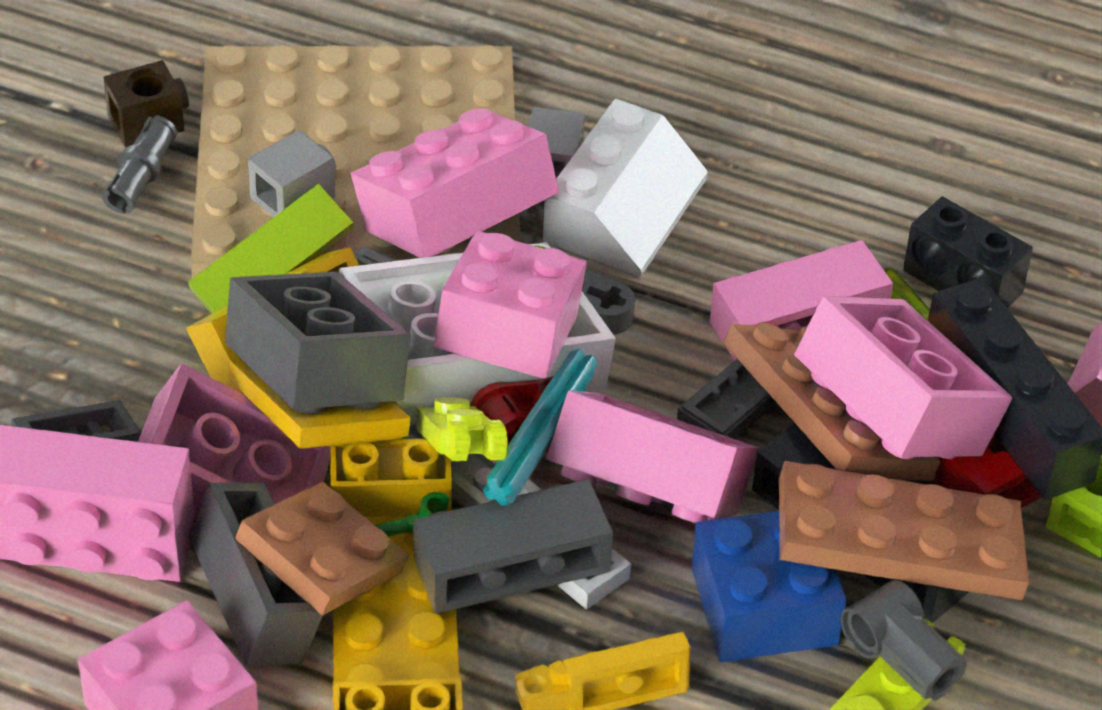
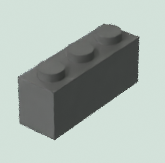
(512, 548)
(260, 609)

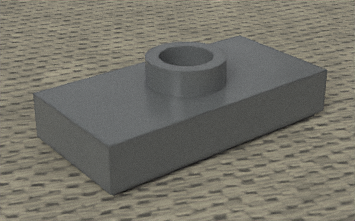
(727, 402)

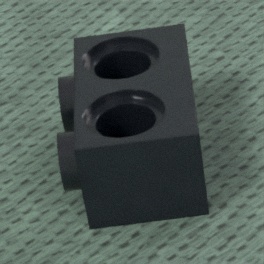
(956, 246)

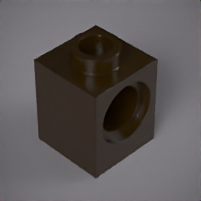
(144, 93)

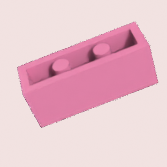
(793, 289)

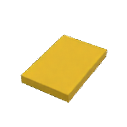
(332, 427)

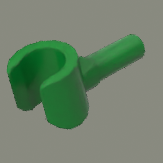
(429, 505)

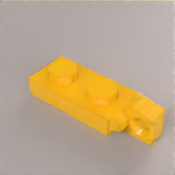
(609, 677)

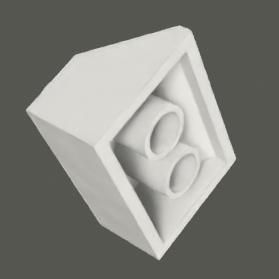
(623, 190)

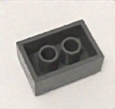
(317, 340)

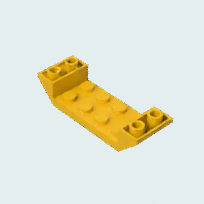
(389, 640)

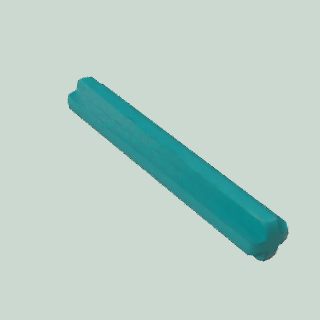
(538, 429)

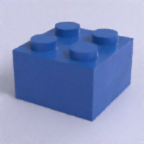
(755, 598)

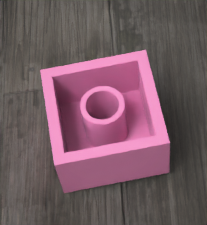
(510, 303)
(167, 666)

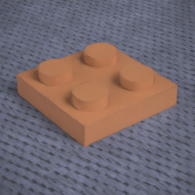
(322, 547)

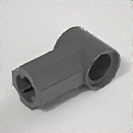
(894, 627)

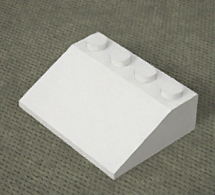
(412, 297)

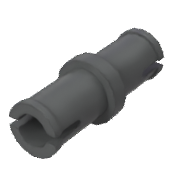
(139, 164)

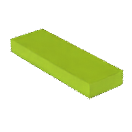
(277, 247)

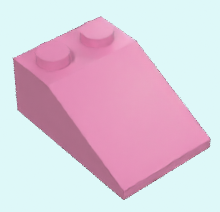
(229, 438)

